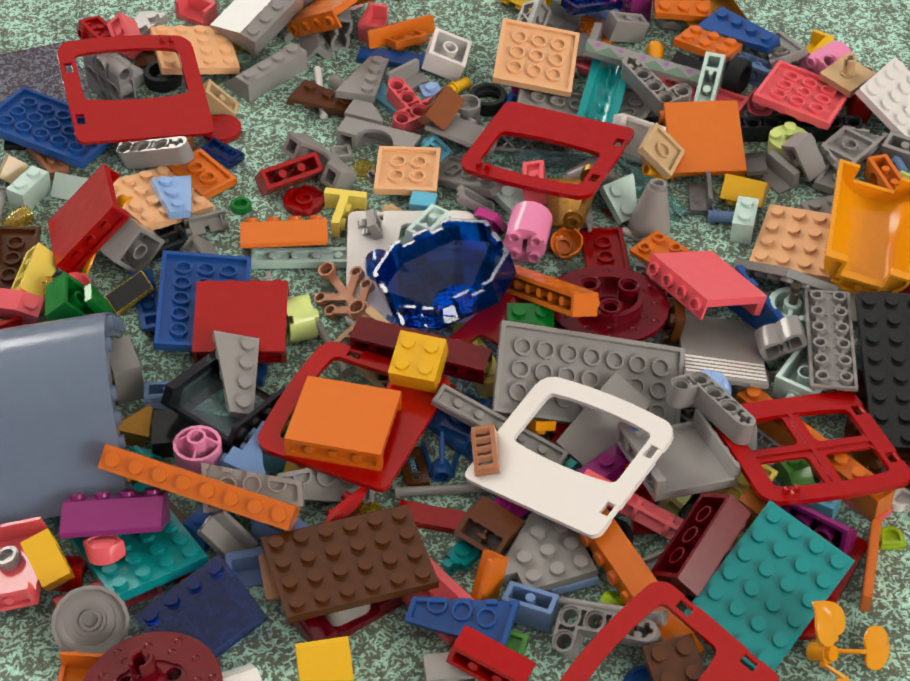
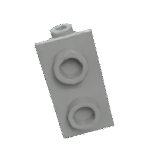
(213, 219)

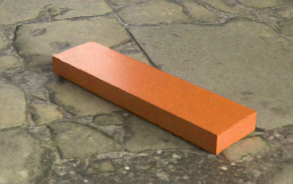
(870, 565)

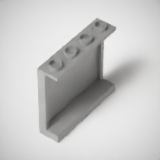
(690, 465)

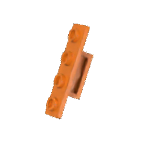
(402, 34)

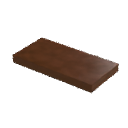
(13, 246)

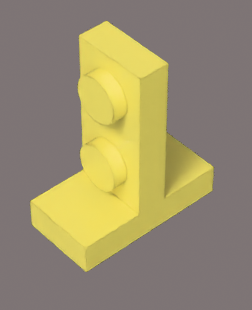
(344, 203)

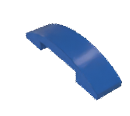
(148, 305)

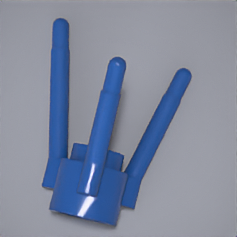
(441, 469)

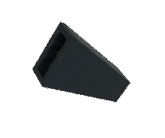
(165, 427)

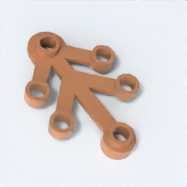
(356, 306)

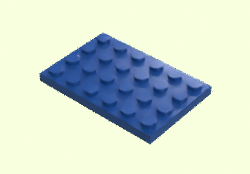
(45, 127)
(178, 292)

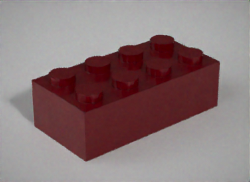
(701, 542)

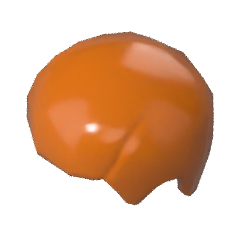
(566, 243)

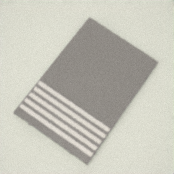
(723, 347)

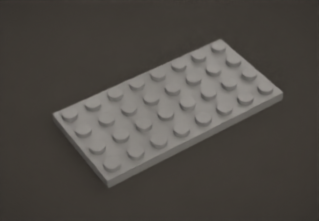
(538, 352)

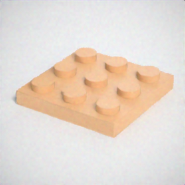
(407, 169)

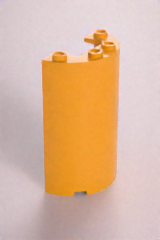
(868, 234)

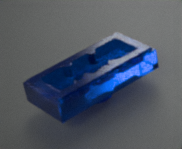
(223, 153)

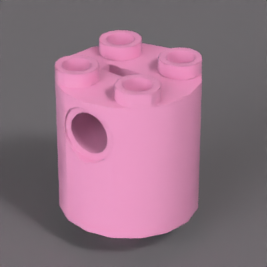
(824, 56)
(528, 231)
(197, 446)

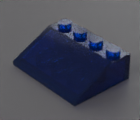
(206, 606)

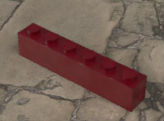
(462, 362)

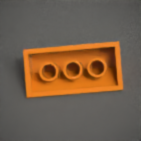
(283, 233)

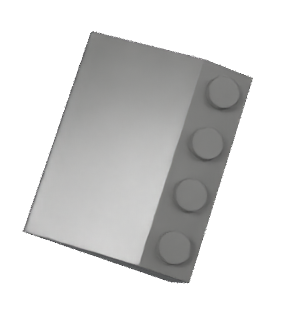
(255, 22)

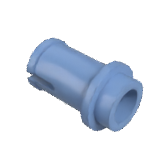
(718, 216)

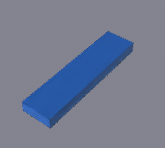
(396, 58)

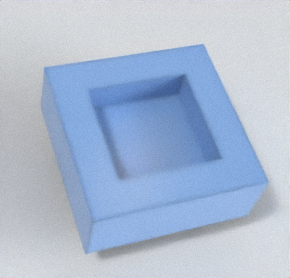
(429, 89)

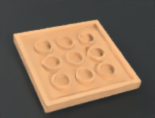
(212, 50)
(536, 57)
(145, 204)
(793, 240)

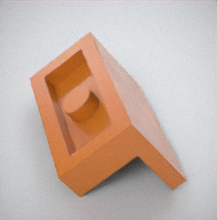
(489, 576)

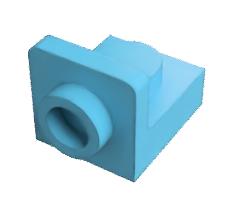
(436, 142)

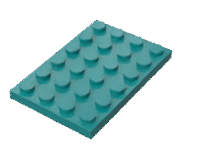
(149, 558)
(770, 582)

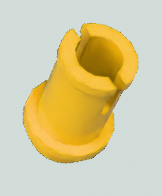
(460, 85)

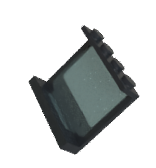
(200, 399)

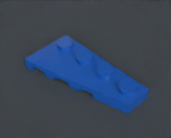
(742, 30)

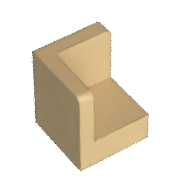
(11, 168)

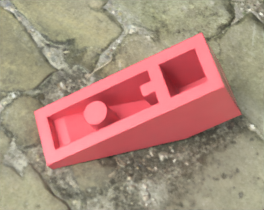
(20, 303)

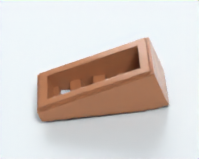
(481, 436)

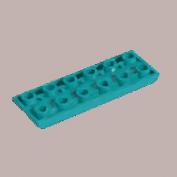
(602, 92)

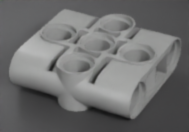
(109, 77)

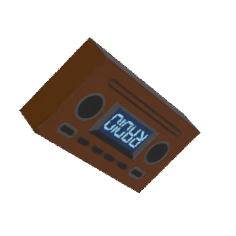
(415, 469)

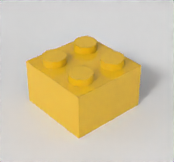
(418, 361)

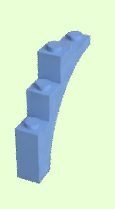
(250, 458)

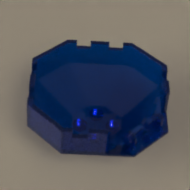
(444, 274)

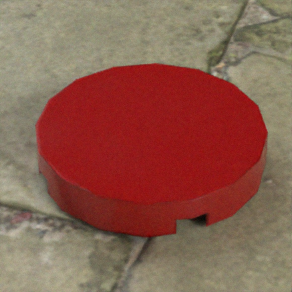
(225, 128)
(310, 203)

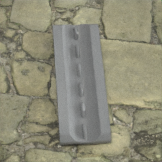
(830, 340)

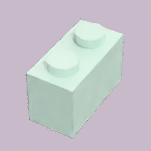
(29, 188)
(744, 219)

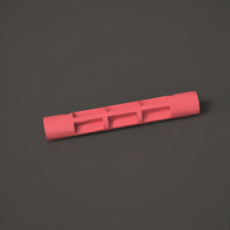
(647, 513)

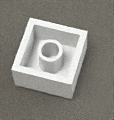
(446, 55)

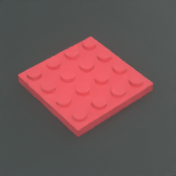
(800, 95)

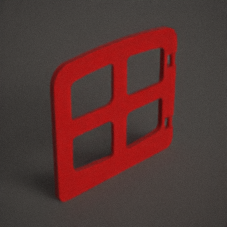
(816, 452)

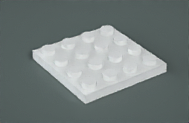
(889, 96)

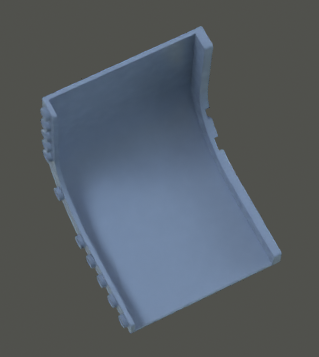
(57, 413)

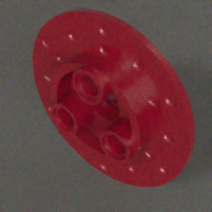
(628, 307)
(157, 658)

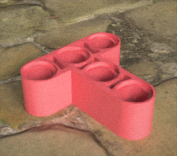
(407, 105)

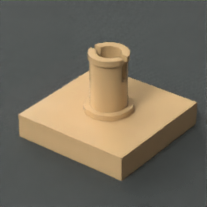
(846, 75)
(660, 151)

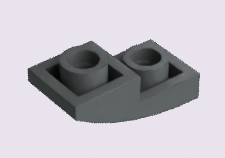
(756, 165)

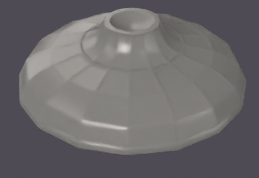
(90, 620)

